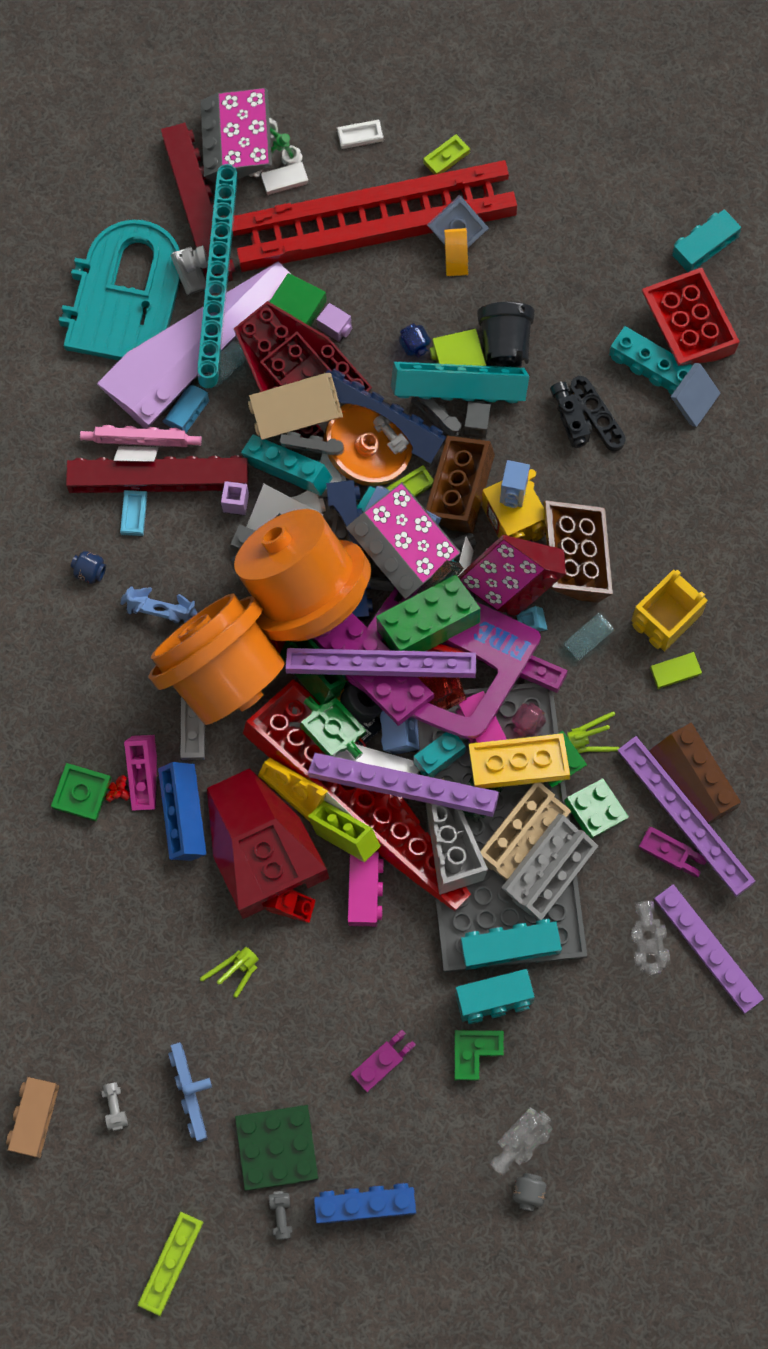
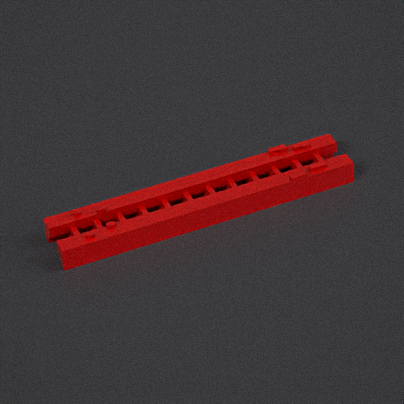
(368, 232)

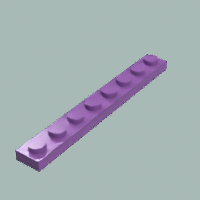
(381, 663)
(403, 784)
(686, 816)

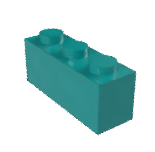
(706, 240)

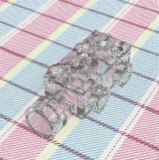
(649, 946)
(521, 1140)

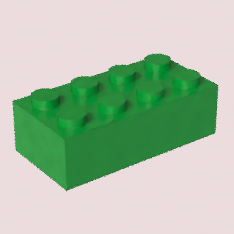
(429, 617)

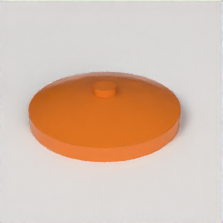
(366, 452)

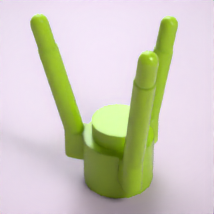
(579, 735)
(243, 960)

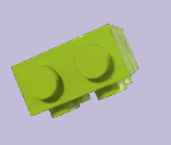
(458, 349)

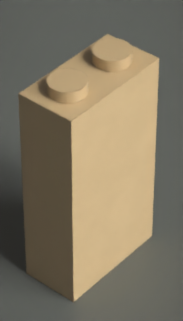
(295, 406)

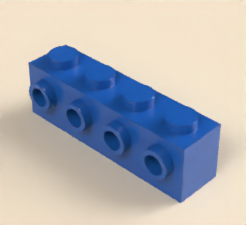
(182, 811)
(365, 1205)

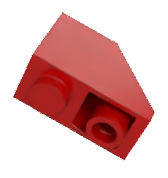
(291, 905)

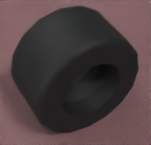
(351, 702)

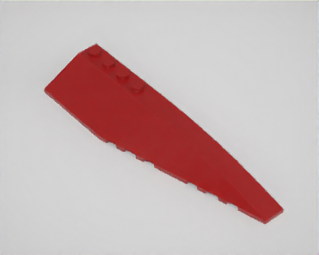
(390, 817)

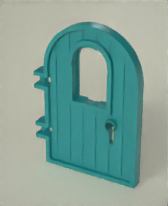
(110, 313)

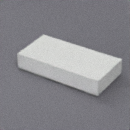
(360, 134)
(284, 178)

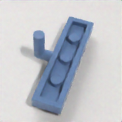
(185, 1083)

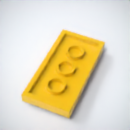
(519, 761)

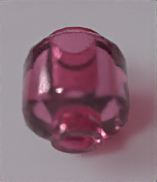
(528, 720)

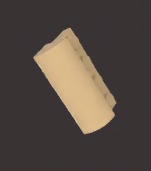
(521, 829)

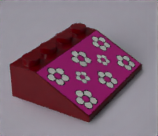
(514, 573)

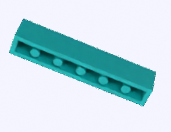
(459, 381)

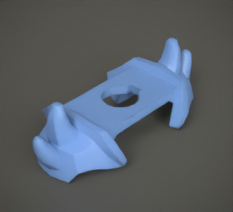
(140, 602)

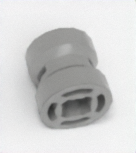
(195, 259)

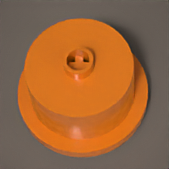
(301, 575)
(218, 659)

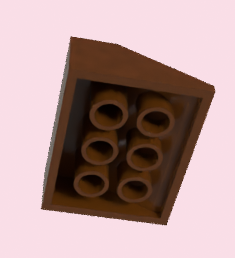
(584, 537)

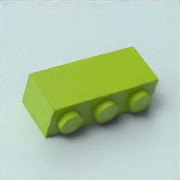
(344, 831)

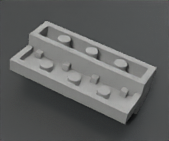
(549, 867)

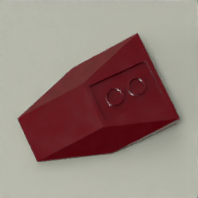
(287, 351)
(259, 843)

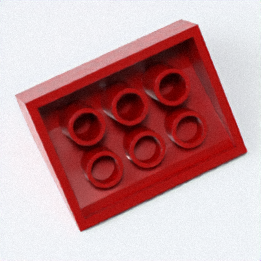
(691, 318)

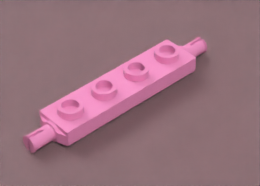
(133, 436)

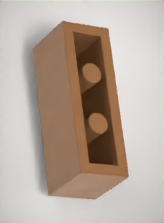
(32, 1117)

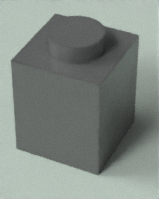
(477, 419)

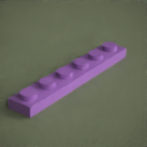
(708, 949)

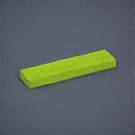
(170, 1263)

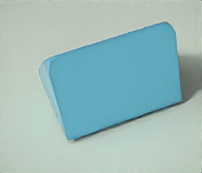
(534, 618)

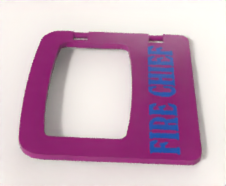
(497, 642)

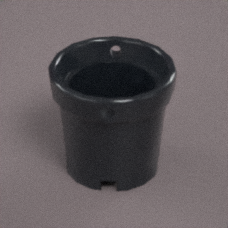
(506, 332)

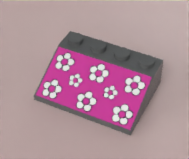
(236, 132)
(403, 540)

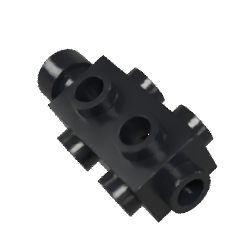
(573, 420)

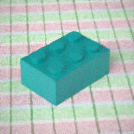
(494, 996)

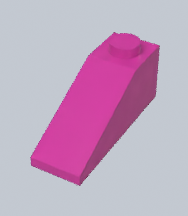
(142, 771)

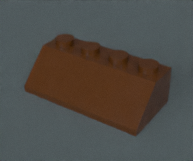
(460, 482)
(696, 773)

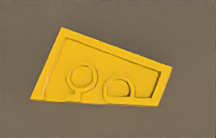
(294, 788)

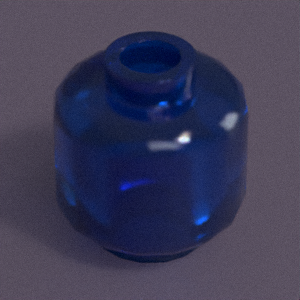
(414, 340)

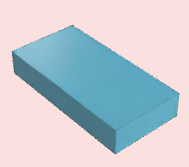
(133, 513)

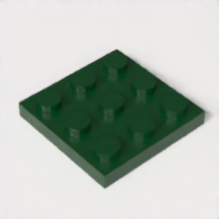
(276, 1147)

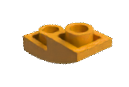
(456, 252)

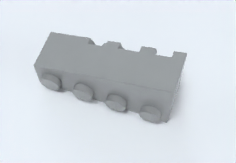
(454, 849)

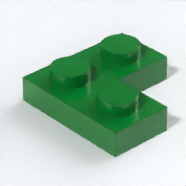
(470, 1046)

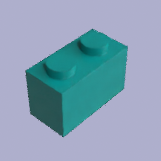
(439, 754)

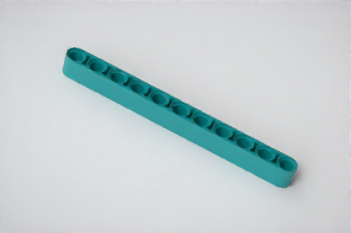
(217, 284)

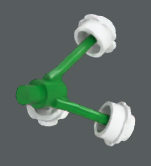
(290, 154)

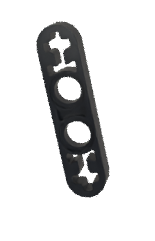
(600, 412)

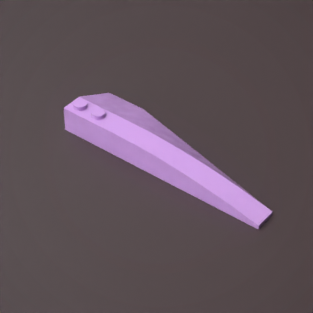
(166, 364)

